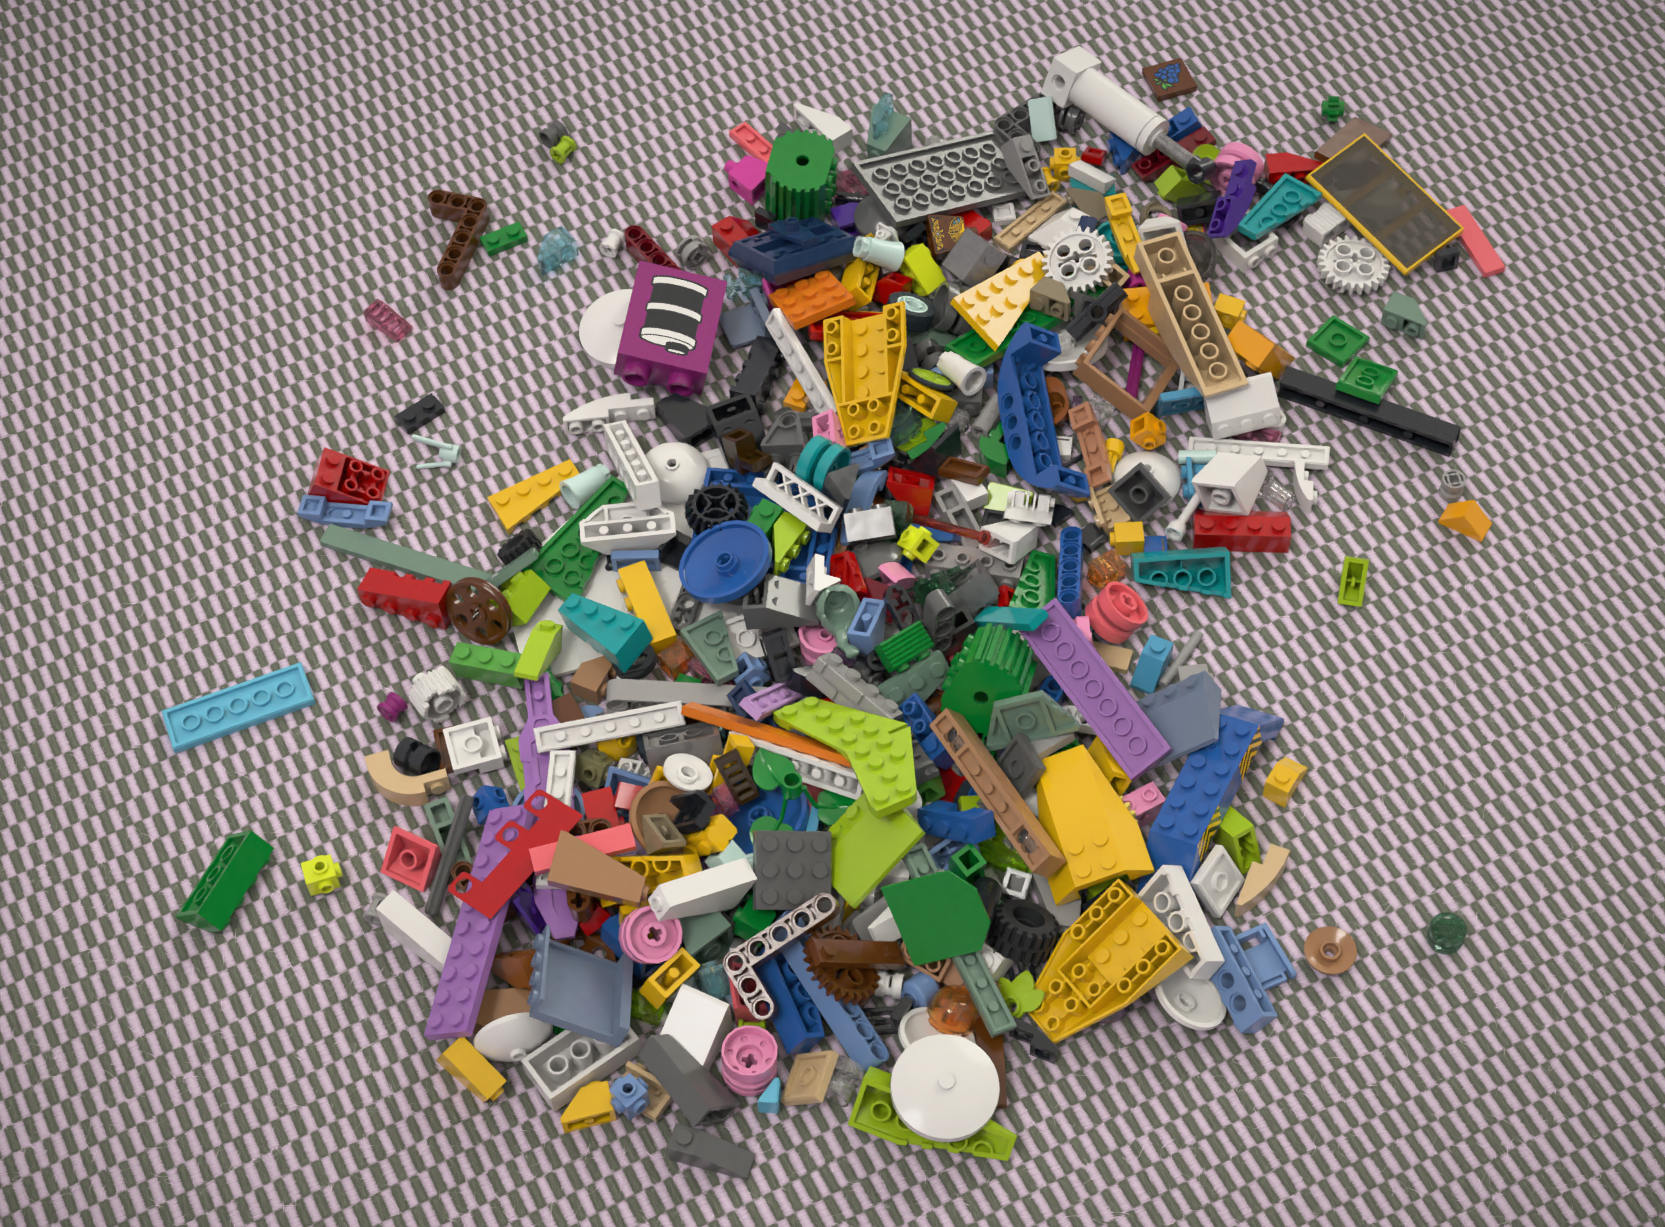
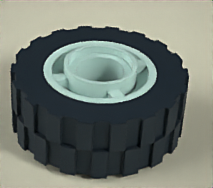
(918, 310)

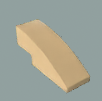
(1262, 879)

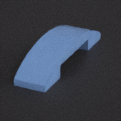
(874, 456)
(863, 495)
(344, 515)

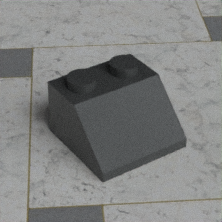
(1139, 493)

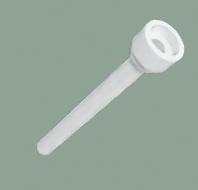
(1177, 528)

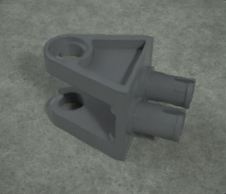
(784, 442)

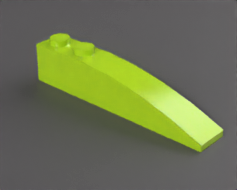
(876, 1115)

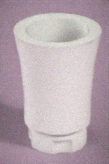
(962, 373)

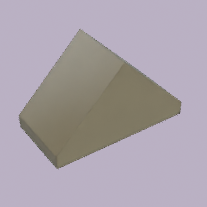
(661, 835)

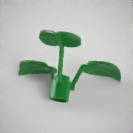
(776, 770)

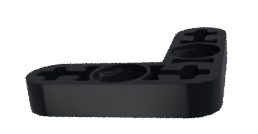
(891, 605)

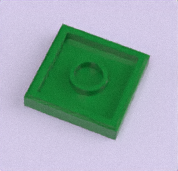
(1337, 341)

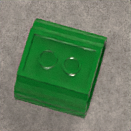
(801, 176)
(986, 670)

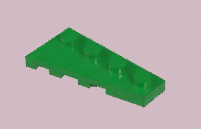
(1036, 583)

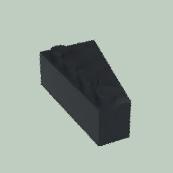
(759, 372)

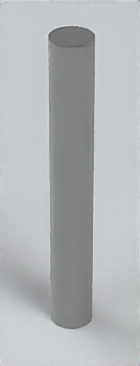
(1180, 659)

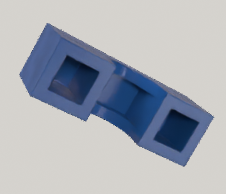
(945, 821)

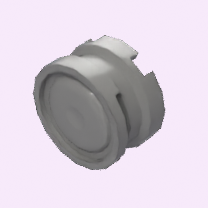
(692, 252)

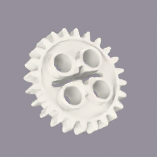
(1074, 243)
(1352, 265)

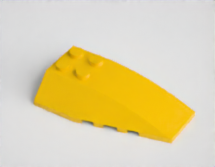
(1087, 825)

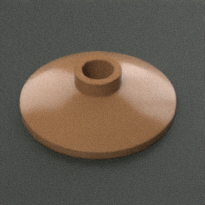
(1330, 940)

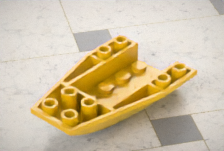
(865, 371)

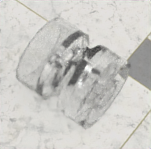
(845, 1078)

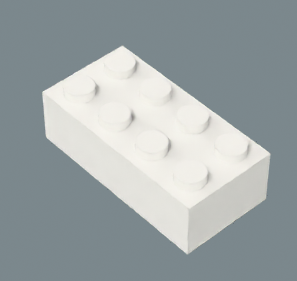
(574, 1061)

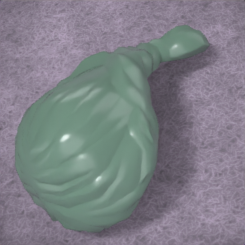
(836, 611)

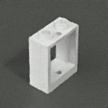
(1251, 258)

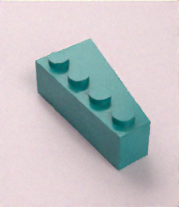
(607, 630)

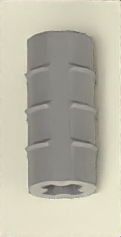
(987, 419)

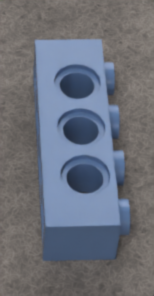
(1246, 985)

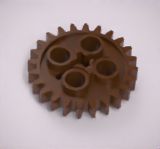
(849, 983)

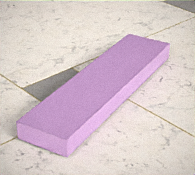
(769, 700)

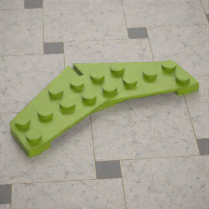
(872, 744)

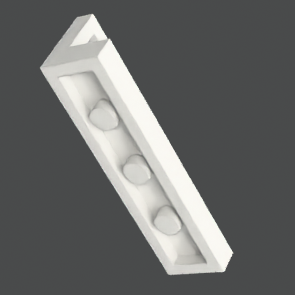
(792, 503)

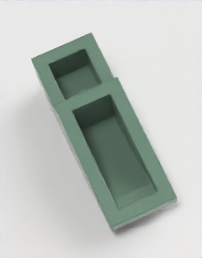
(441, 818)

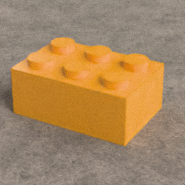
(1258, 351)

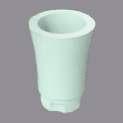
(879, 252)
(583, 486)

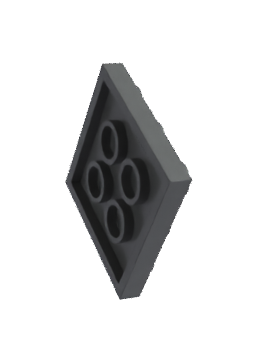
(790, 868)

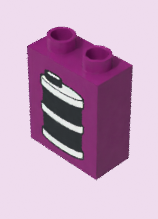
(670, 329)

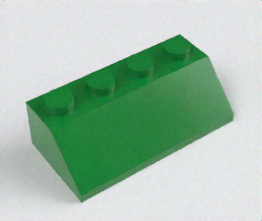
(226, 882)

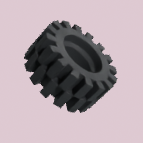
(518, 545)

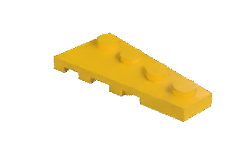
(526, 497)

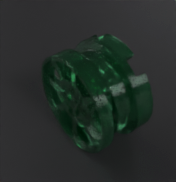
(1446, 934)

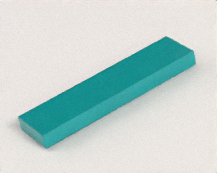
(1015, 618)

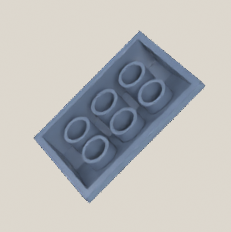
(1185, 714)

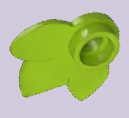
(1021, 992)

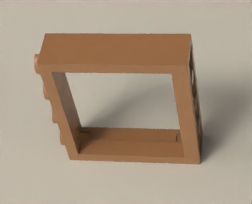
(1147, 341)

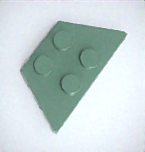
(1030, 714)

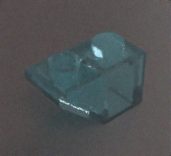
(556, 250)
(713, 979)

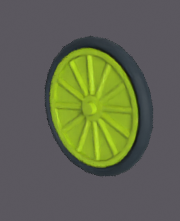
(931, 378)

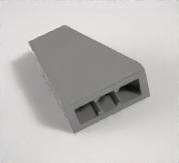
(1064, 914)

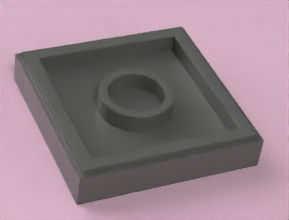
(1021, 764)

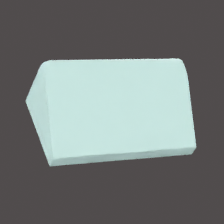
(1042, 119)

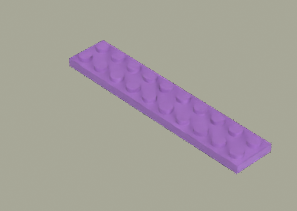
(473, 939)

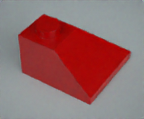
(911, 487)

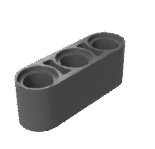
(939, 619)

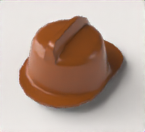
(1058, 401)

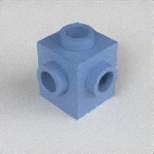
(751, 670)
(629, 1096)

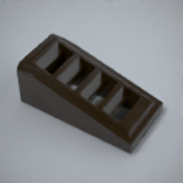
(743, 791)

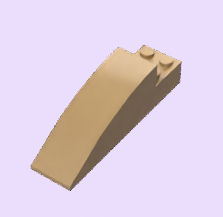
(1187, 316)

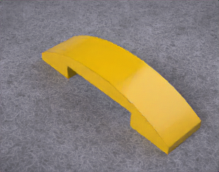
(1123, 228)

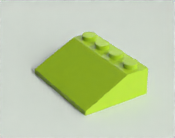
(868, 848)

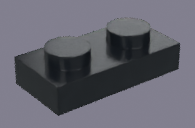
(419, 414)

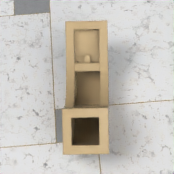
(402, 788)

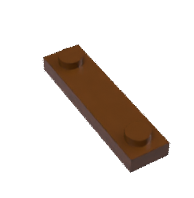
(856, 954)

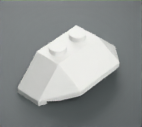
(625, 528)

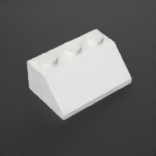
(1243, 408)

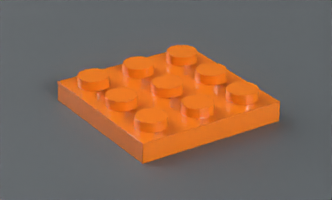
(812, 299)

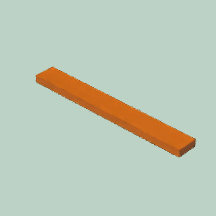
(763, 732)

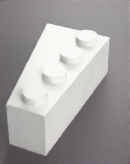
(1177, 907)

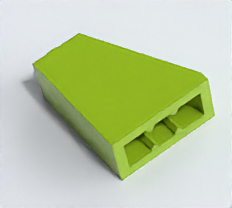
(1238, 839)

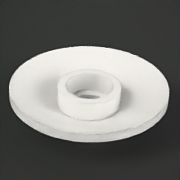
(687, 772)

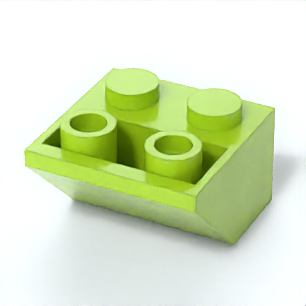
(524, 594)

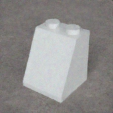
(1230, 483)
(698, 1024)

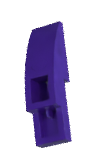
(1237, 199)

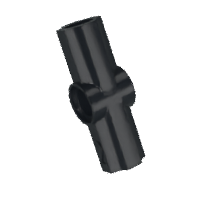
(1107, 301)

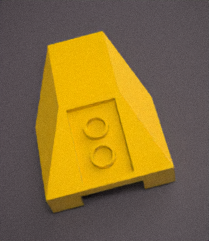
(1105, 963)

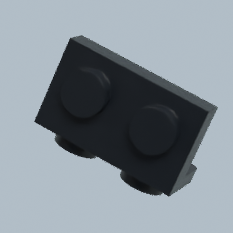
(693, 811)

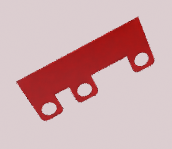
(517, 865)

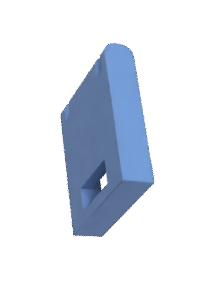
(1267, 958)

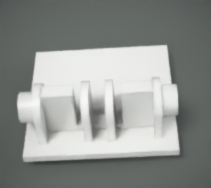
(1018, 511)

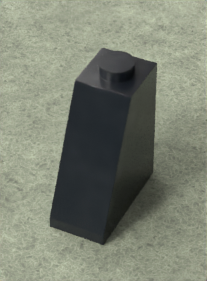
(684, 419)

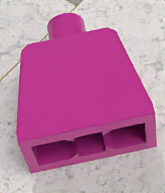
(747, 178)

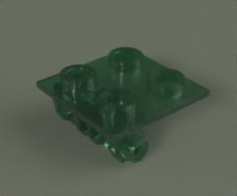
(938, 581)

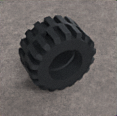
(1023, 931)

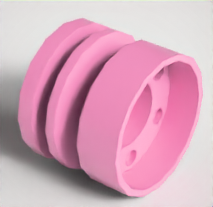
(746, 1048)

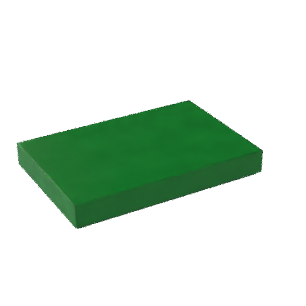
(1366, 380)

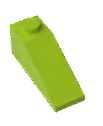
(540, 650)

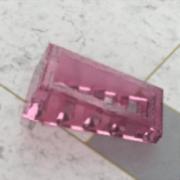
(378, 310)

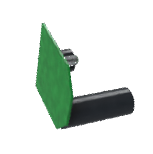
(943, 914)

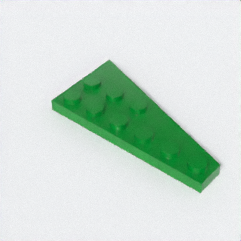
(563, 560)

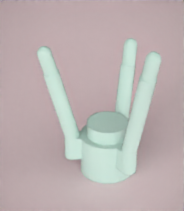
(448, 452)

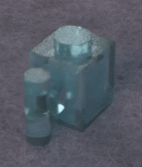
(746, 281)

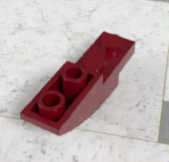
(1156, 163)

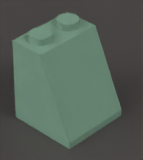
(894, 140)
(706, 937)

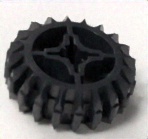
(716, 502)

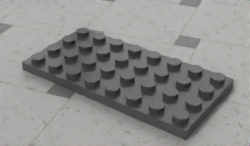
(939, 178)

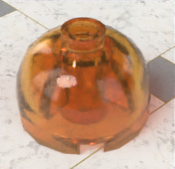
(953, 1011)

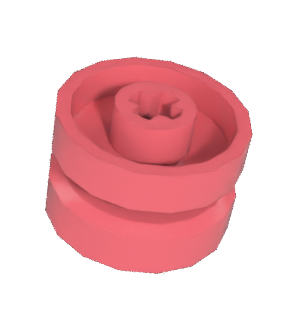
(1116, 612)

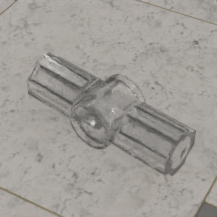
(1276, 493)

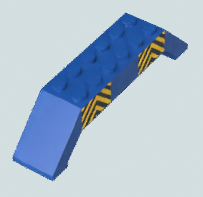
(1206, 790)

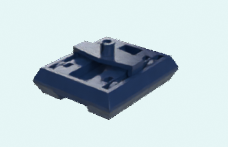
(793, 249)

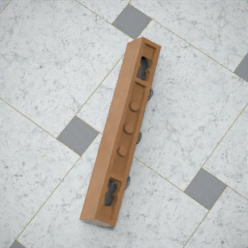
(997, 794)

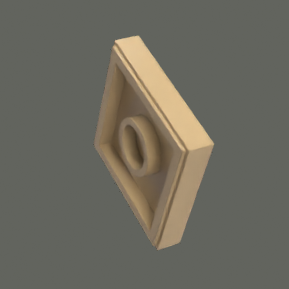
(809, 1078)

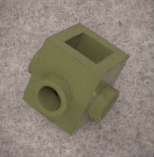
(593, 768)

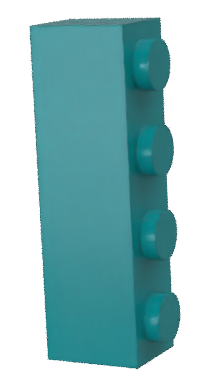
(1186, 569)

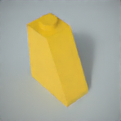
(1109, 766)
(472, 1070)

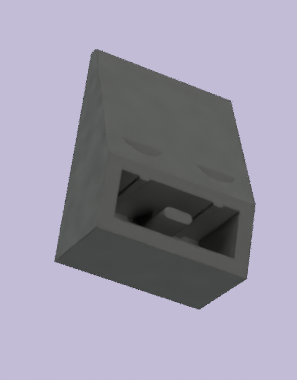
(778, 604)

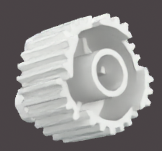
(436, 694)

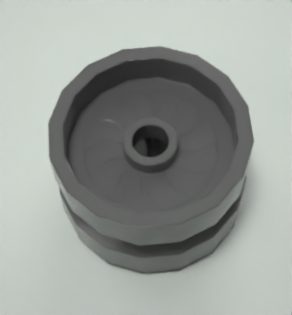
(946, 315)

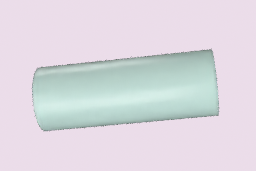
(1197, 456)

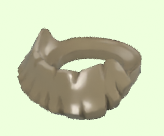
(1152, 207)

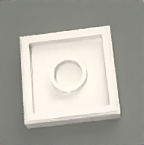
(1217, 881)

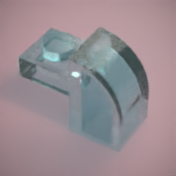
(905, 424)

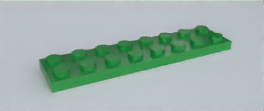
(977, 351)

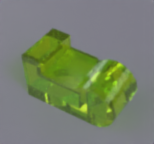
(643, 1010)

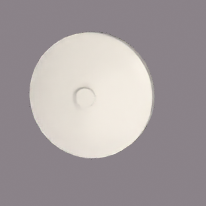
(603, 327)
(1072, 349)
(944, 1088)

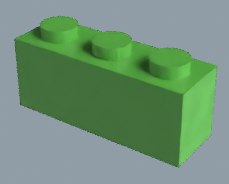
(486, 664)

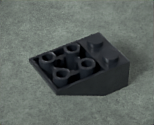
(731, 415)

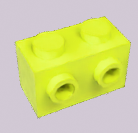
(922, 268)

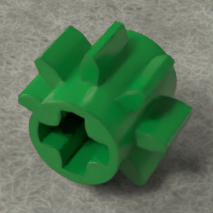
(1332, 108)

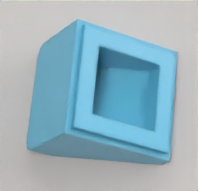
(770, 1099)

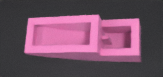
(895, 573)

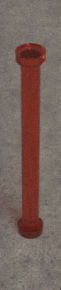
(982, 537)

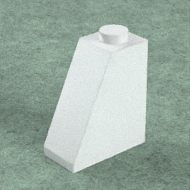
(1010, 540)

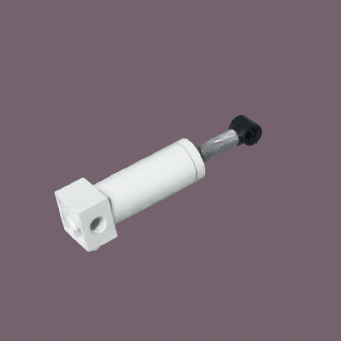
(1076, 81)

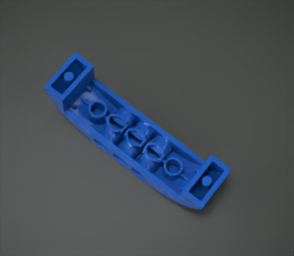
(1028, 414)

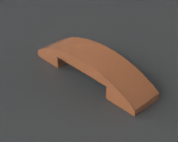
(1092, 444)

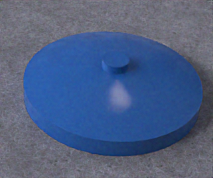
(726, 562)
(768, 804)

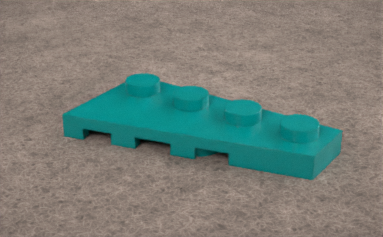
(1278, 205)

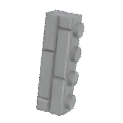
(848, 689)

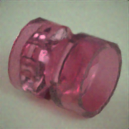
(724, 800)

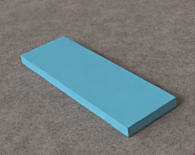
(238, 707)

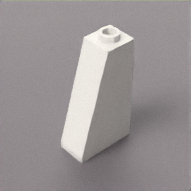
(704, 891)
(414, 930)

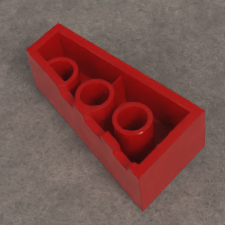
(406, 596)

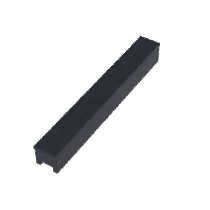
(1382, 417)

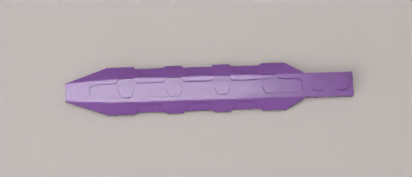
(550, 902)

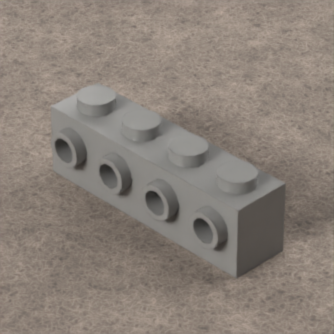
(950, 556)

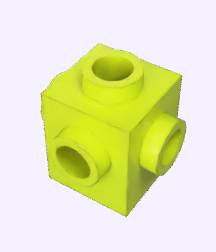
(917, 543)
(321, 874)

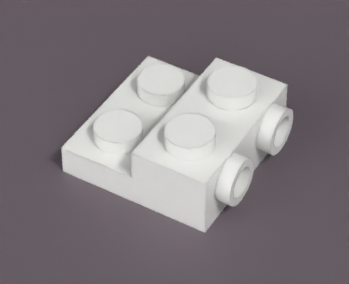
(475, 746)

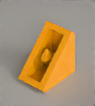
(1466, 519)

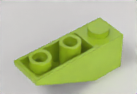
(787, 540)

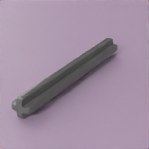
(449, 855)

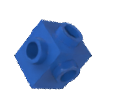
(487, 799)

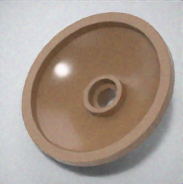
(653, 800)

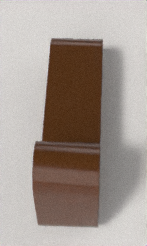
(584, 913)

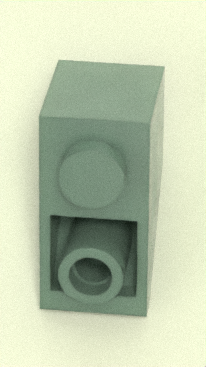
(1404, 316)

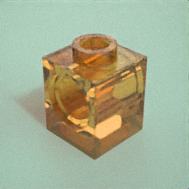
(1106, 569)

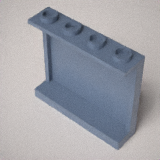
(580, 990)

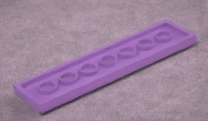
(1097, 692)

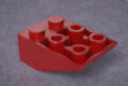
(347, 479)

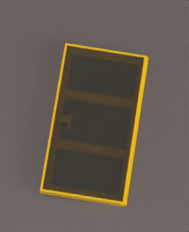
(1385, 204)

